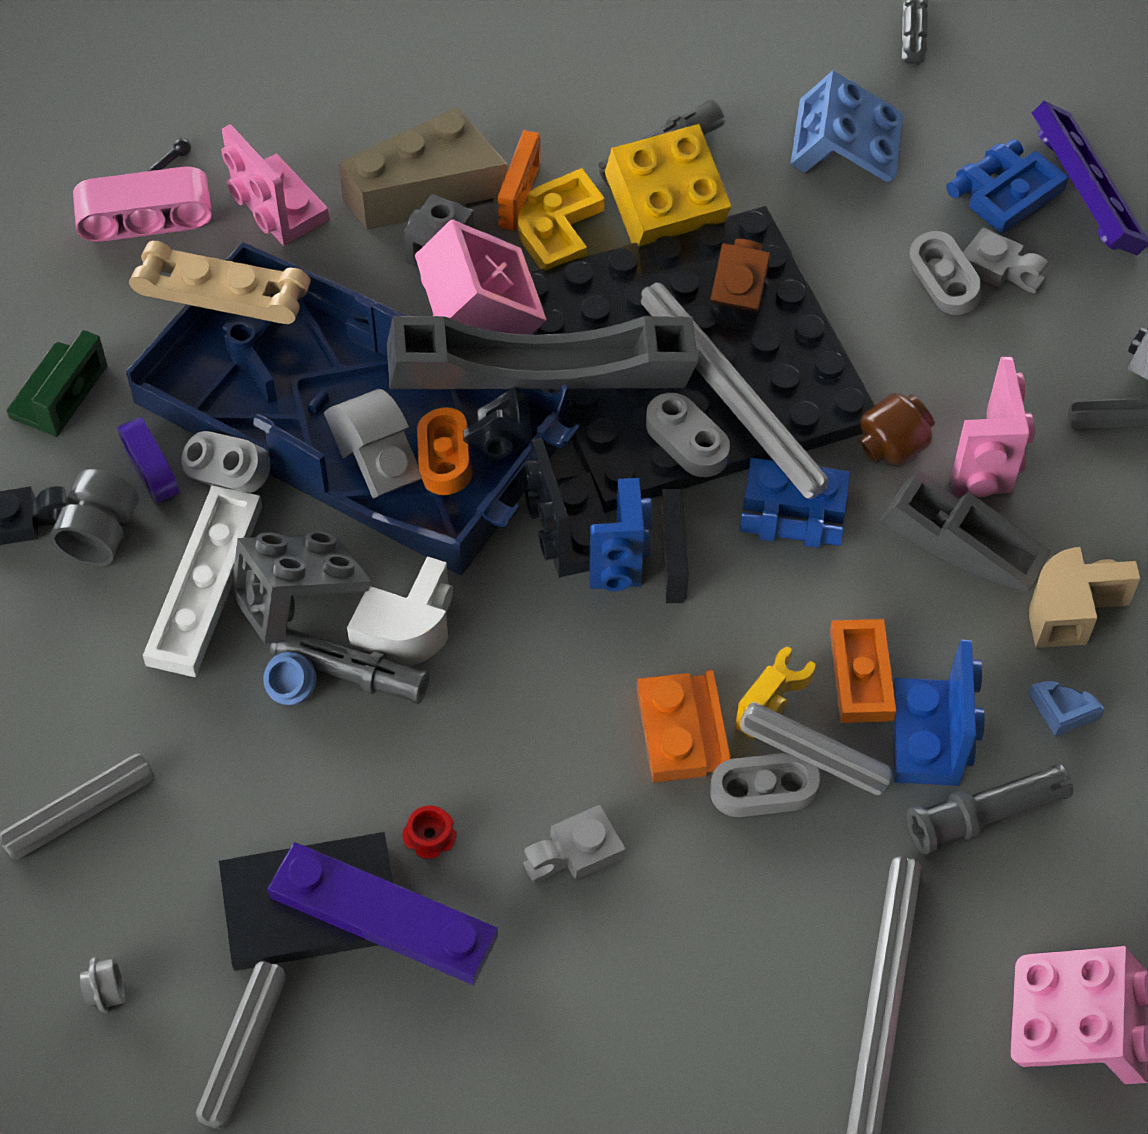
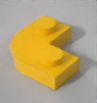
(548, 218)

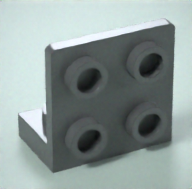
(279, 566)

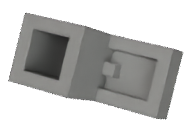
(374, 433)

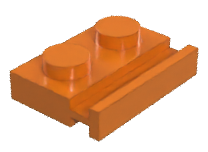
(682, 725)

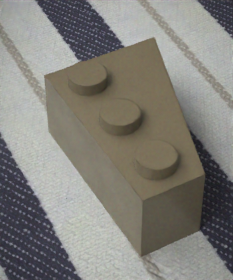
(435, 157)

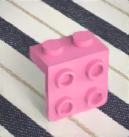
(994, 448)
(1082, 1011)

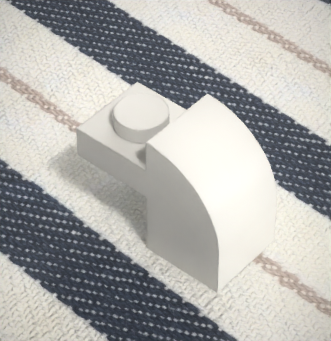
(403, 627)

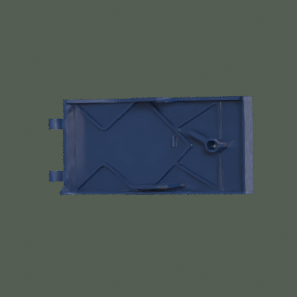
(279, 379)

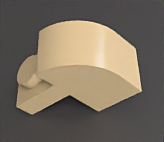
(1069, 592)

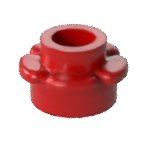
(427, 819)

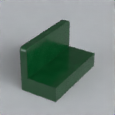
(59, 384)

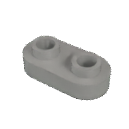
(948, 276)
(684, 431)
(225, 462)
(762, 781)

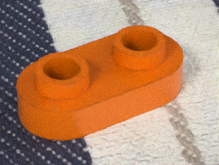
(442, 453)

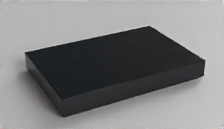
(276, 932)

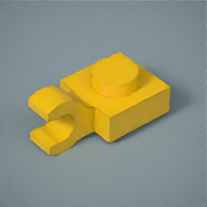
(773, 683)

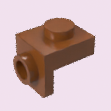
(741, 275)

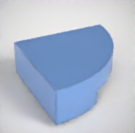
(1064, 707)

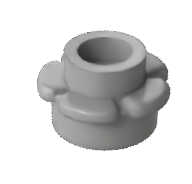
(103, 984)

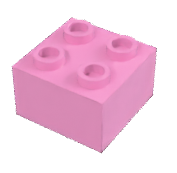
(479, 281)

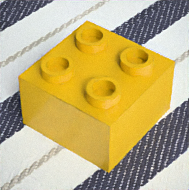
(666, 185)

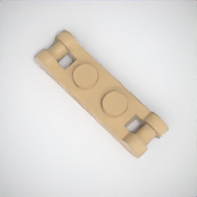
(220, 284)

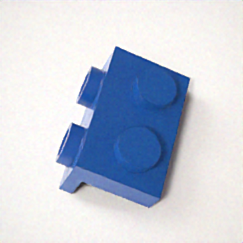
(621, 546)

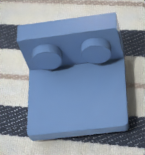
(849, 121)

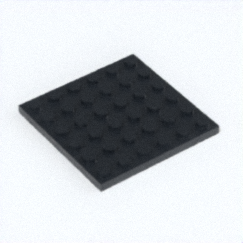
(781, 352)

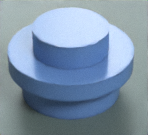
(290, 678)

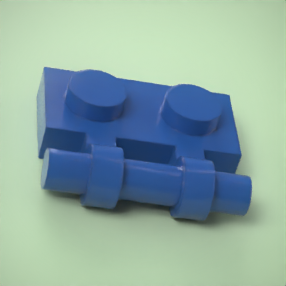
(1013, 194)
(775, 494)

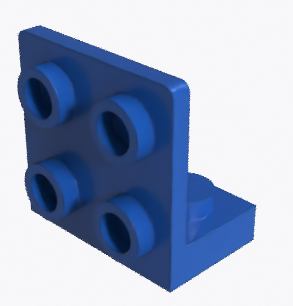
(938, 723)

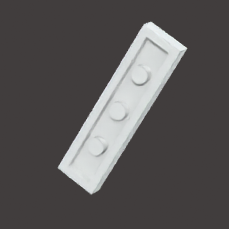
(201, 582)

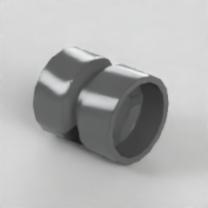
(94, 517)

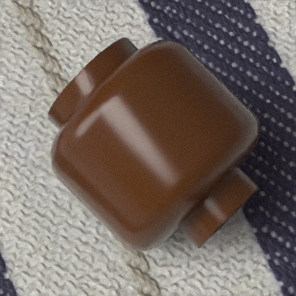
(896, 429)

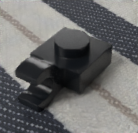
(23, 512)

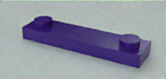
(1100, 194)
(383, 913)

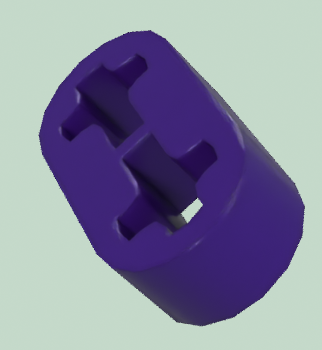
(148, 460)

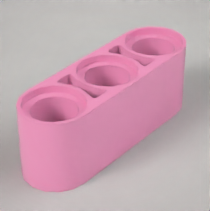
(142, 204)

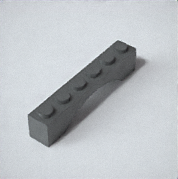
(453, 355)

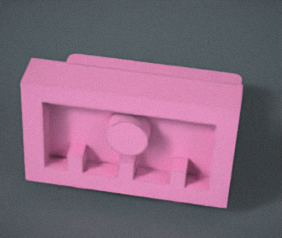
(271, 190)

